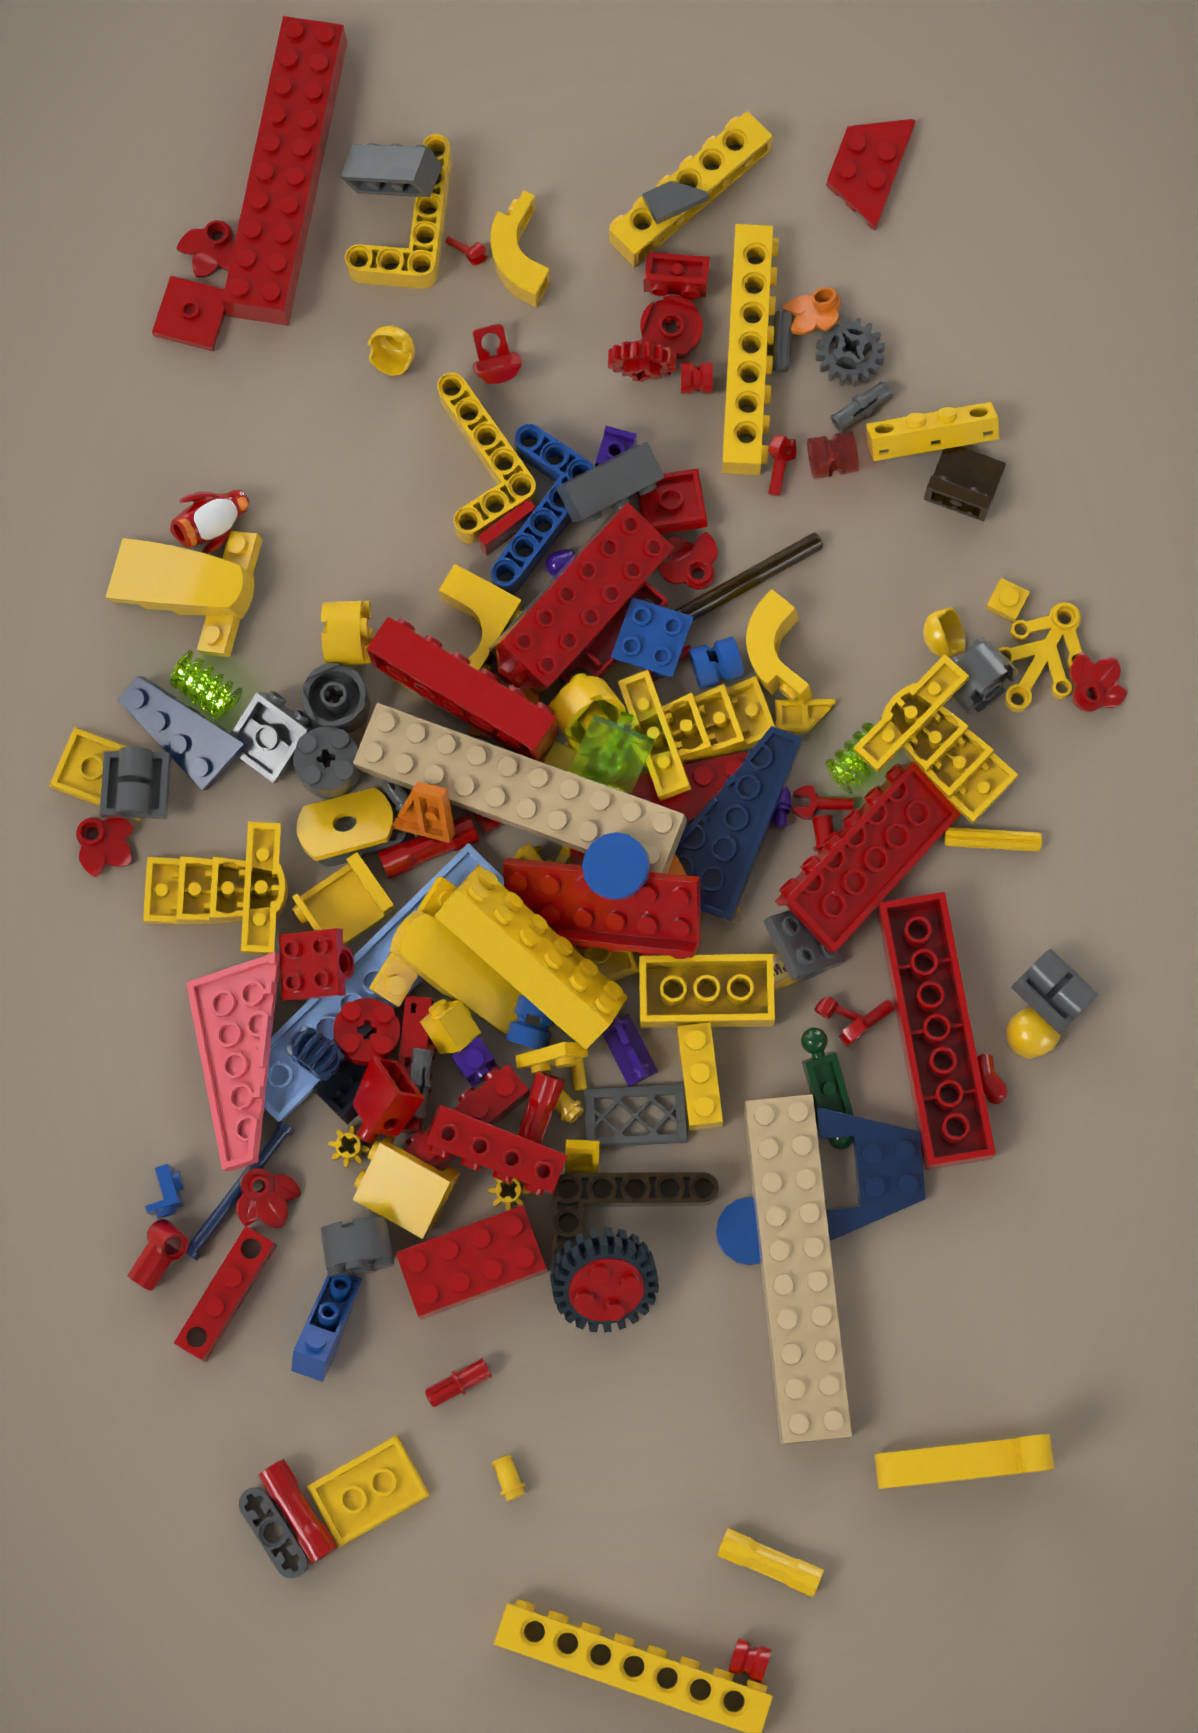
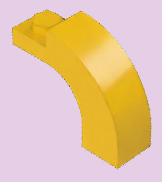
(516, 271)
(765, 631)

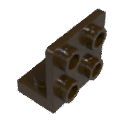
(965, 482)

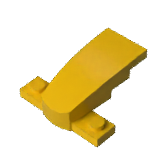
(190, 584)
(694, 726)
(938, 742)
(223, 889)
(443, 960)

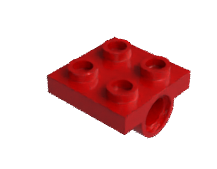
(314, 964)

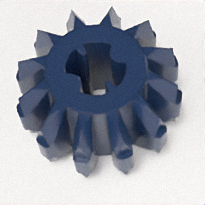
(314, 1053)

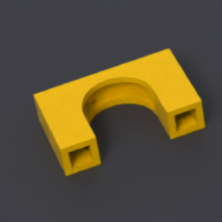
(483, 602)

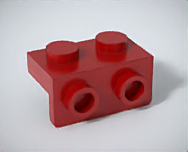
(676, 275)

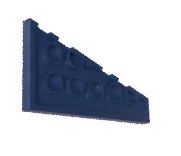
(732, 826)

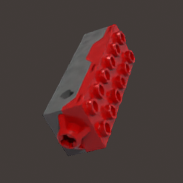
(579, 600)

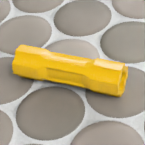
(770, 1562)

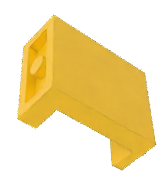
(346, 901)
(404, 1188)

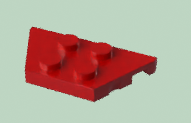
(869, 165)

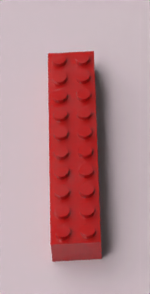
(285, 171)

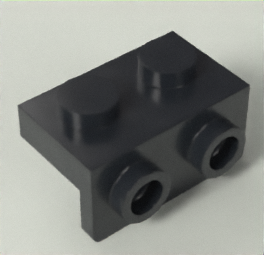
(341, 1089)

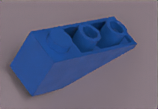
(325, 1326)

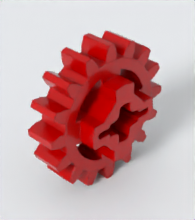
(642, 360)

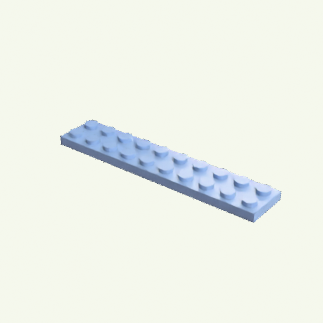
(287, 1081)

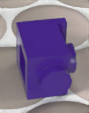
(615, 440)
(474, 1062)

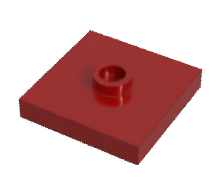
(190, 313)
(675, 503)

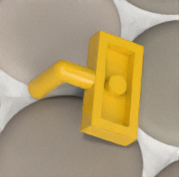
(559, 1055)

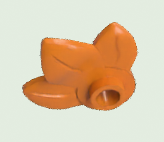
(814, 311)

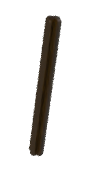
(752, 576)

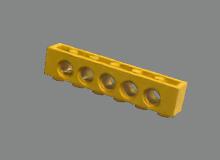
(740, 131)

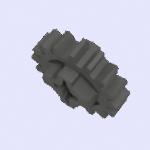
(849, 365)

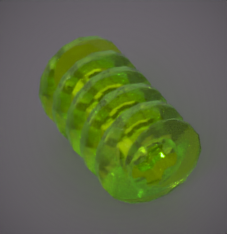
(204, 688)
(847, 763)

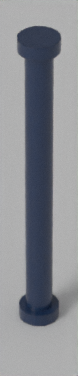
(235, 1192)

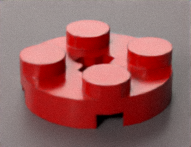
(673, 309)
(366, 1012)

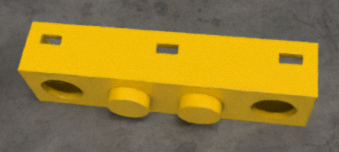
(916, 431)

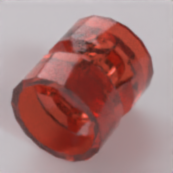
(832, 455)

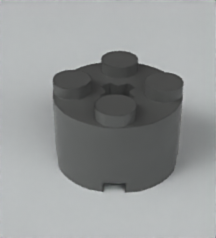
(987, 673)
(332, 681)
(314, 750)
(357, 1246)

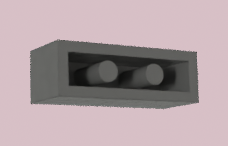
(391, 170)
(610, 483)

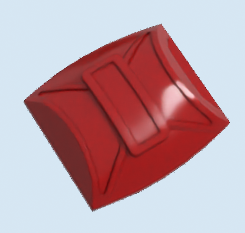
(498, 367)

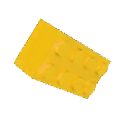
(706, 989)

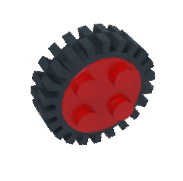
(604, 1280)

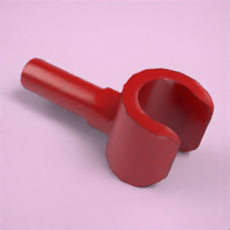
(475, 254)
(828, 1006)

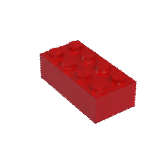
(471, 1262)

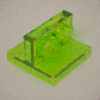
(612, 753)

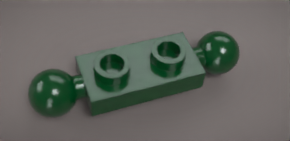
(825, 1079)

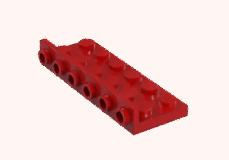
(868, 855)
(655, 920)

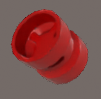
(696, 377)
(751, 1660)

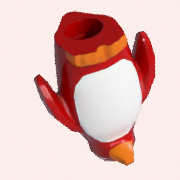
(208, 518)

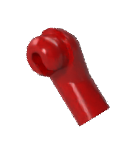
(993, 1085)

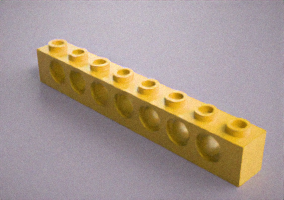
(749, 243)
(748, 1718)

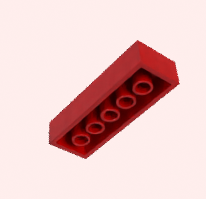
(463, 690)

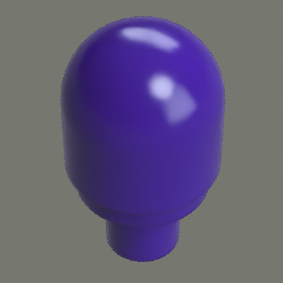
(557, 560)
(782, 809)

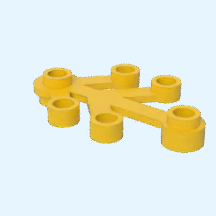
(1044, 652)

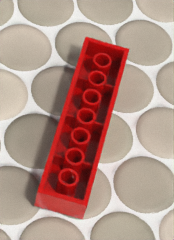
(935, 1031)

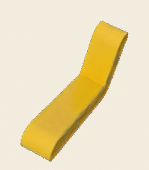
(422, 226)
(490, 456)
(964, 1461)

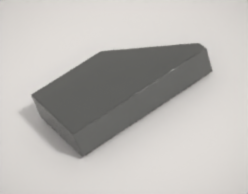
(672, 200)

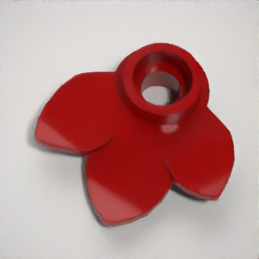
(207, 252)
(689, 558)
(1099, 679)
(108, 847)
(269, 1201)

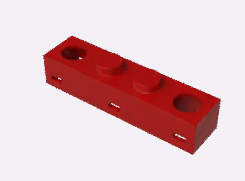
(597, 654)
(415, 1037)
(225, 1294)

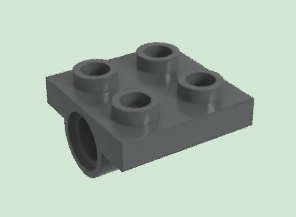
(135, 783)
(799, 948)
(1054, 990)

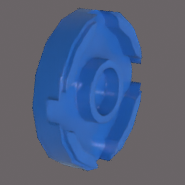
(616, 866)
(738, 1232)

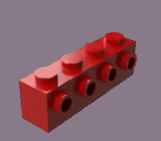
(488, 1103)
(495, 1149)

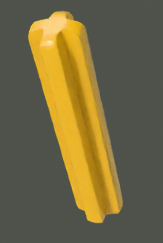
(993, 839)

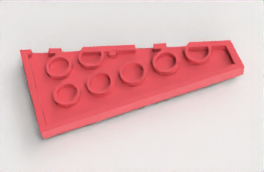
(234, 1038)

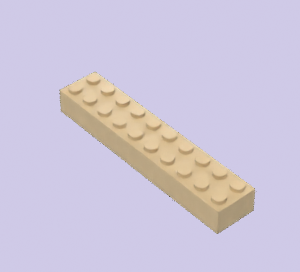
(513, 787)
(797, 1270)

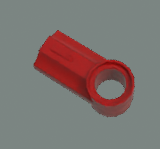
(164, 1245)

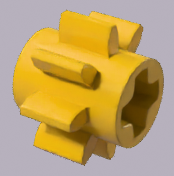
(340, 1147)
(508, 1201)

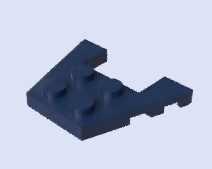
(886, 1169)

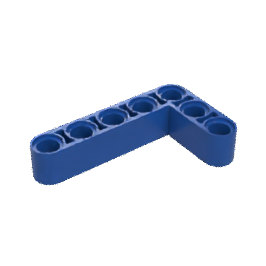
(545, 512)

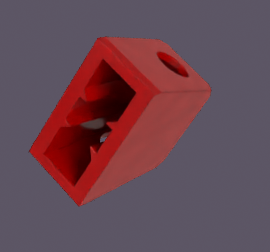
(385, 1099)

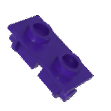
(629, 1050)

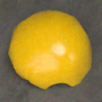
(391, 350)
(944, 633)
(1030, 1034)

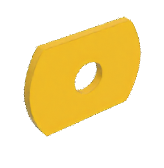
(318, 819)

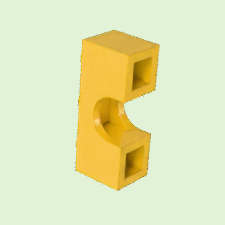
(700, 1076)

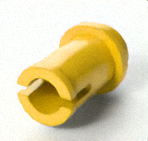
(568, 1108)
(508, 1478)

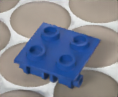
(652, 637)

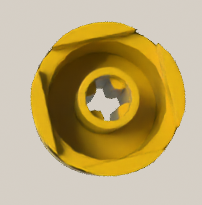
(346, 632)
(579, 702)

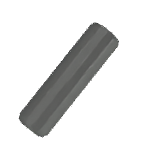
(782, 341)

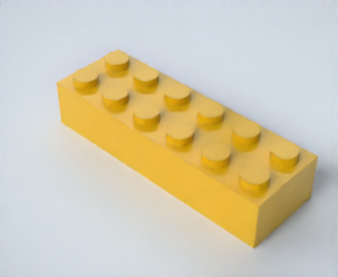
(532, 956)

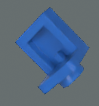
(170, 1184)

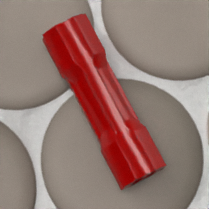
(407, 855)
(542, 1101)
(284, 1489)

